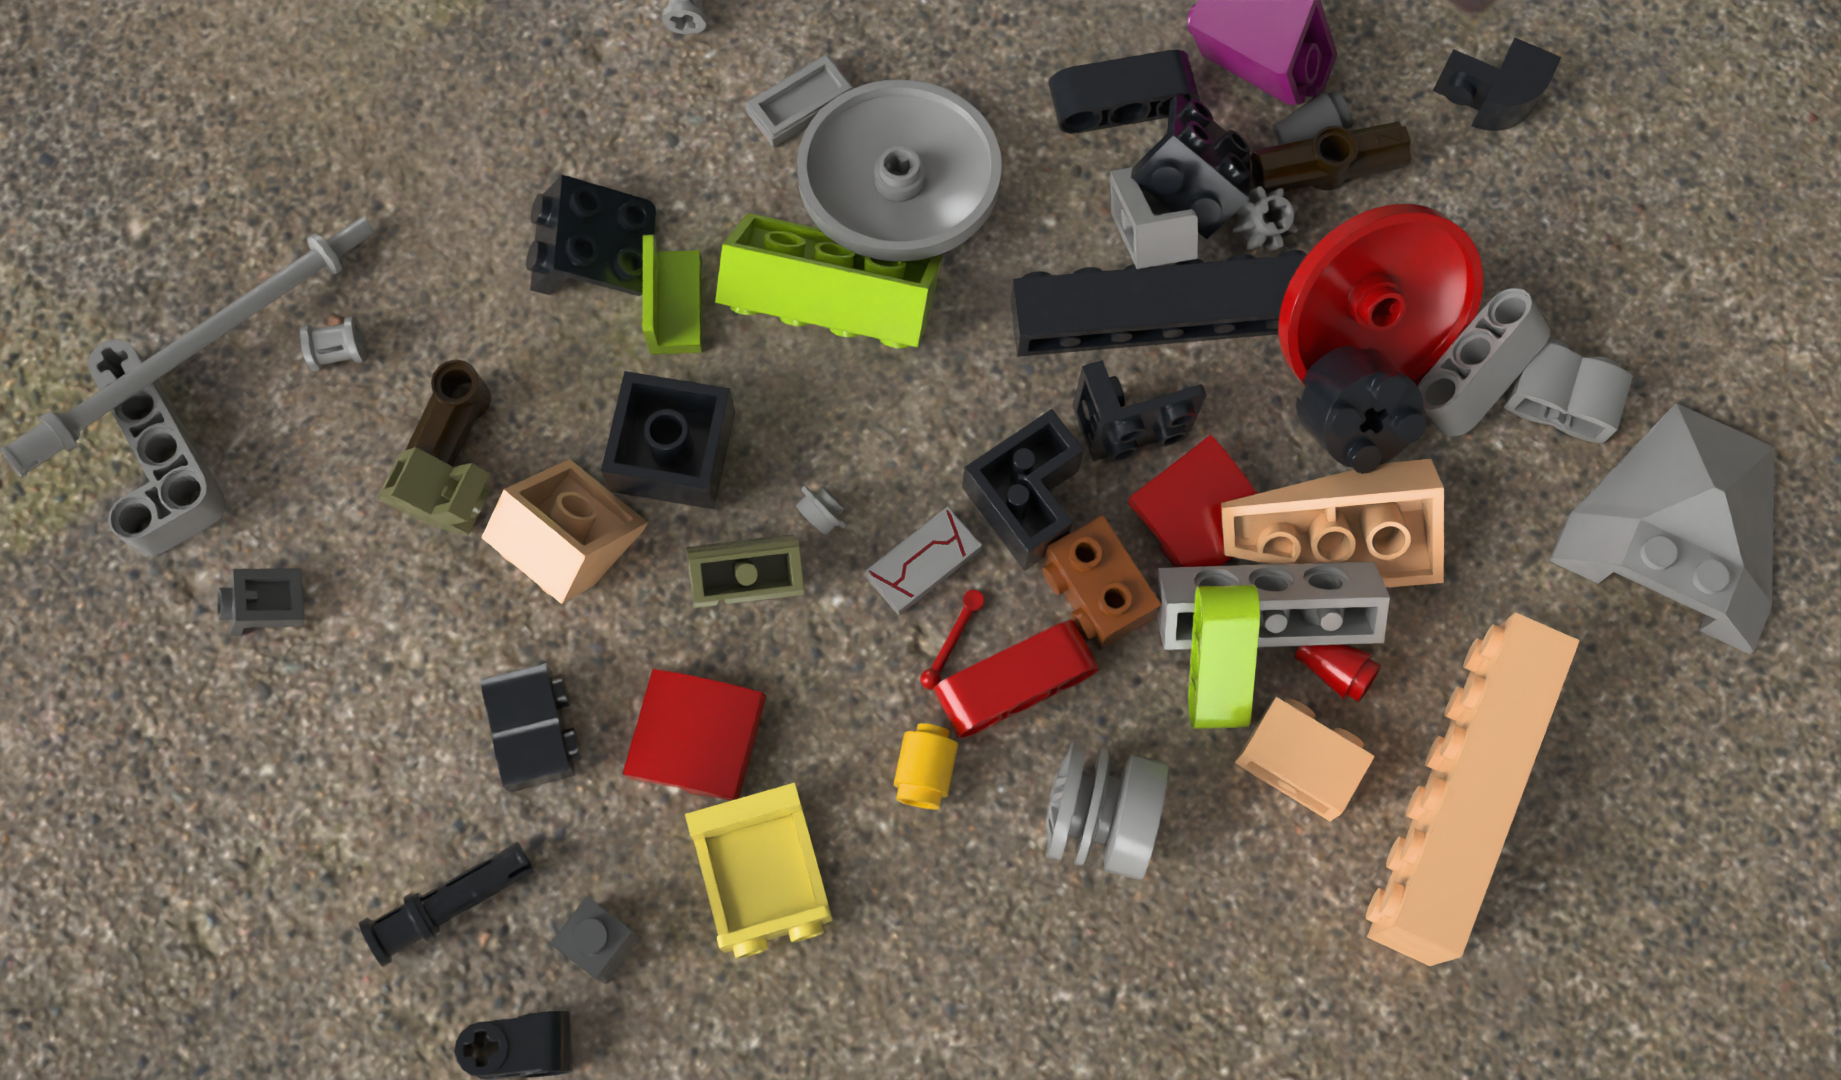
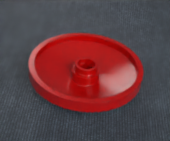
(1383, 282)

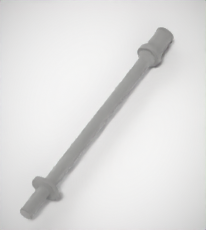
(63, 429)

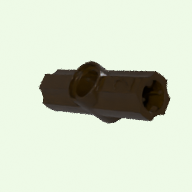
(1357, 152)

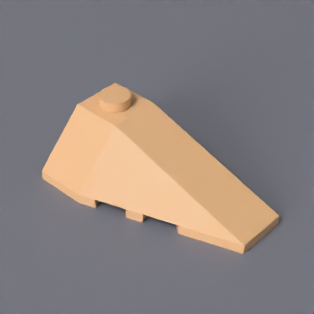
(1348, 517)

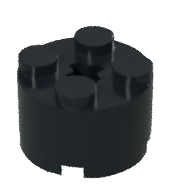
(1360, 407)

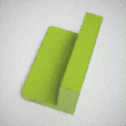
(671, 299)

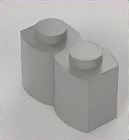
(1571, 392)

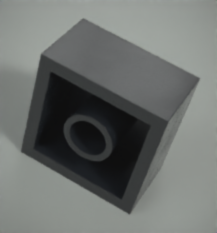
(668, 440)

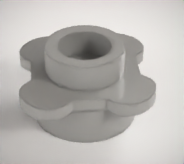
(821, 509)

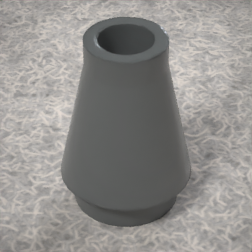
(1312, 117)

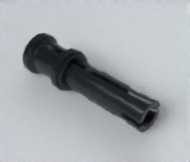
(424, 914)

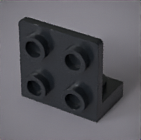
(1121, 431)

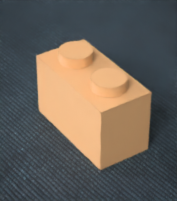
(1305, 758)

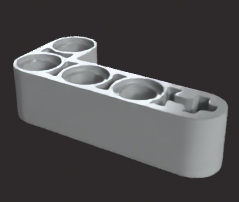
(168, 481)

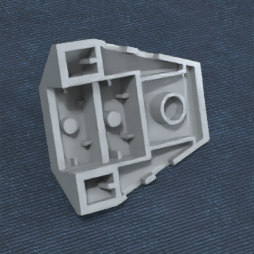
(1686, 520)

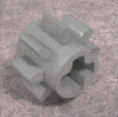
(1279, 215)

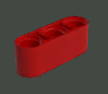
(1016, 679)

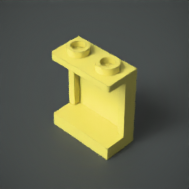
(760, 870)

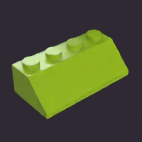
(813, 280)

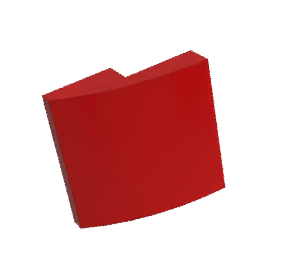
(1186, 502)
(695, 734)

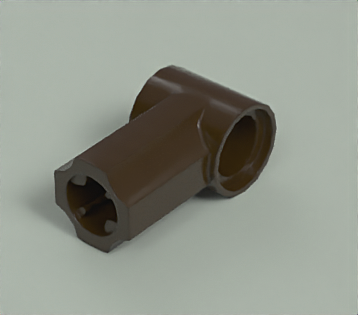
(446, 419)

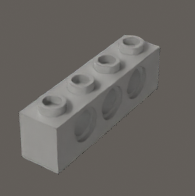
(1296, 602)

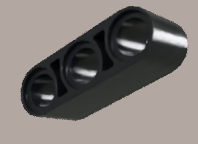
(1120, 90)

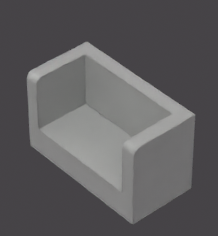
(1148, 227)

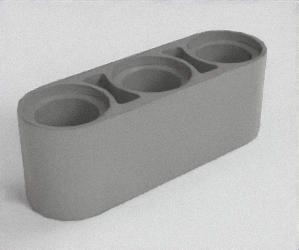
(1483, 361)

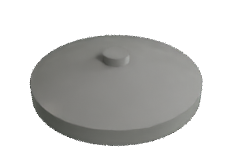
(899, 170)

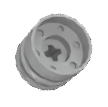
(1107, 810)

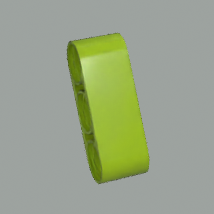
(1223, 656)

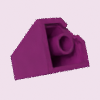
(1269, 43)

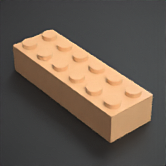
(1471, 791)

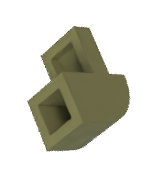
(436, 491)

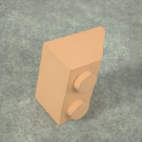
(562, 529)

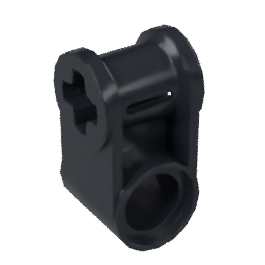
(527, 1044)

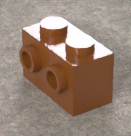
(1100, 583)

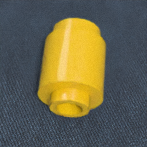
(925, 766)

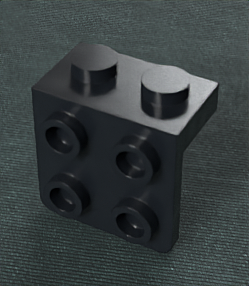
(1197, 166)
(588, 237)

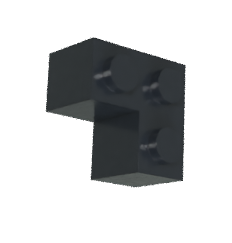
(1014, 485)

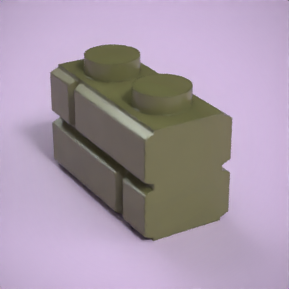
(745, 570)

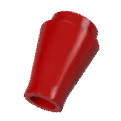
(1341, 667)

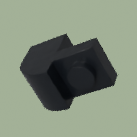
(1499, 94)

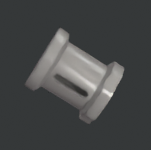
(690, 13)
(333, 343)

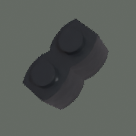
(530, 727)

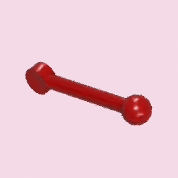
(972, 603)

